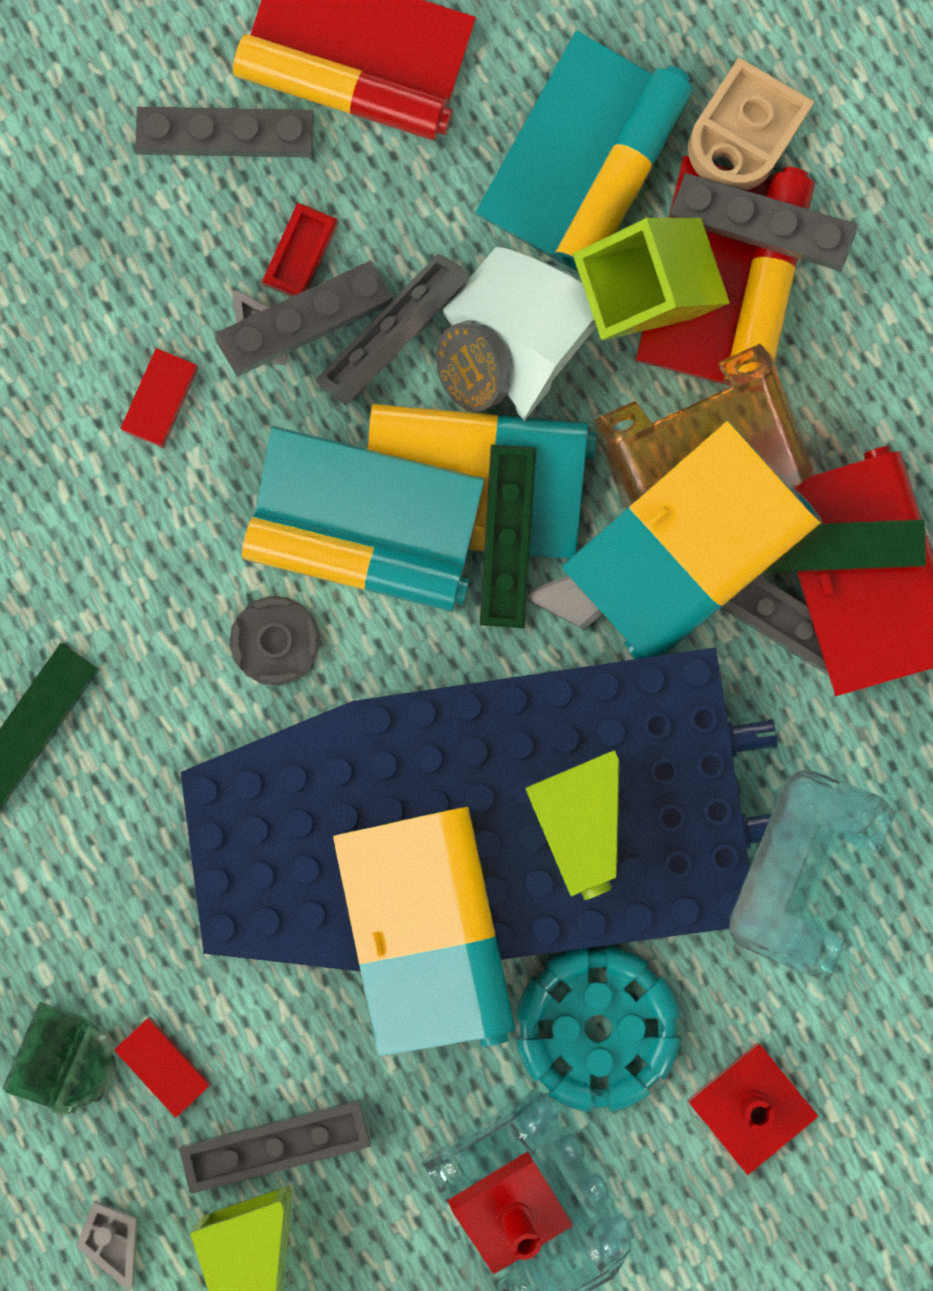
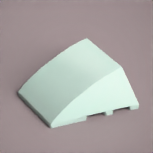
(534, 312)

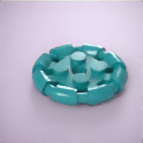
(603, 1056)

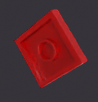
(752, 1108)
(510, 1213)

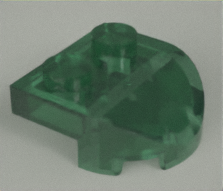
(61, 1062)

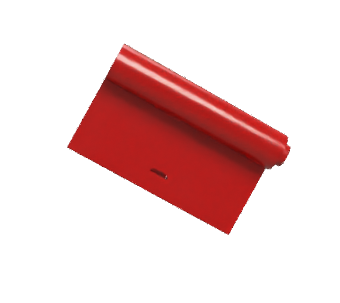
(875, 619)

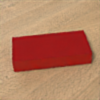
(300, 251)
(159, 398)
(162, 1067)

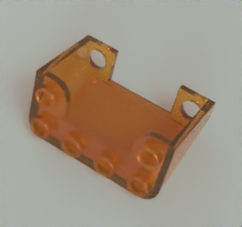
(753, 406)

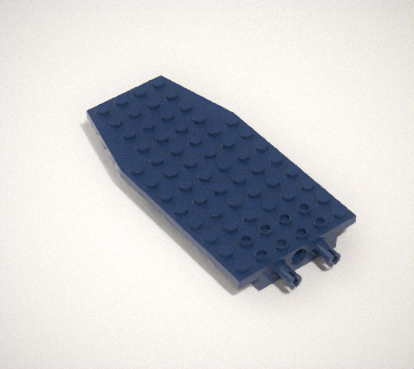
(270, 808)

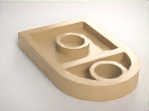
(748, 124)

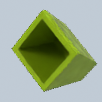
(650, 276)
(581, 822)
(245, 1243)

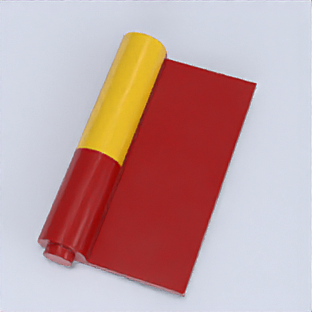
(361, 57)
(757, 292)

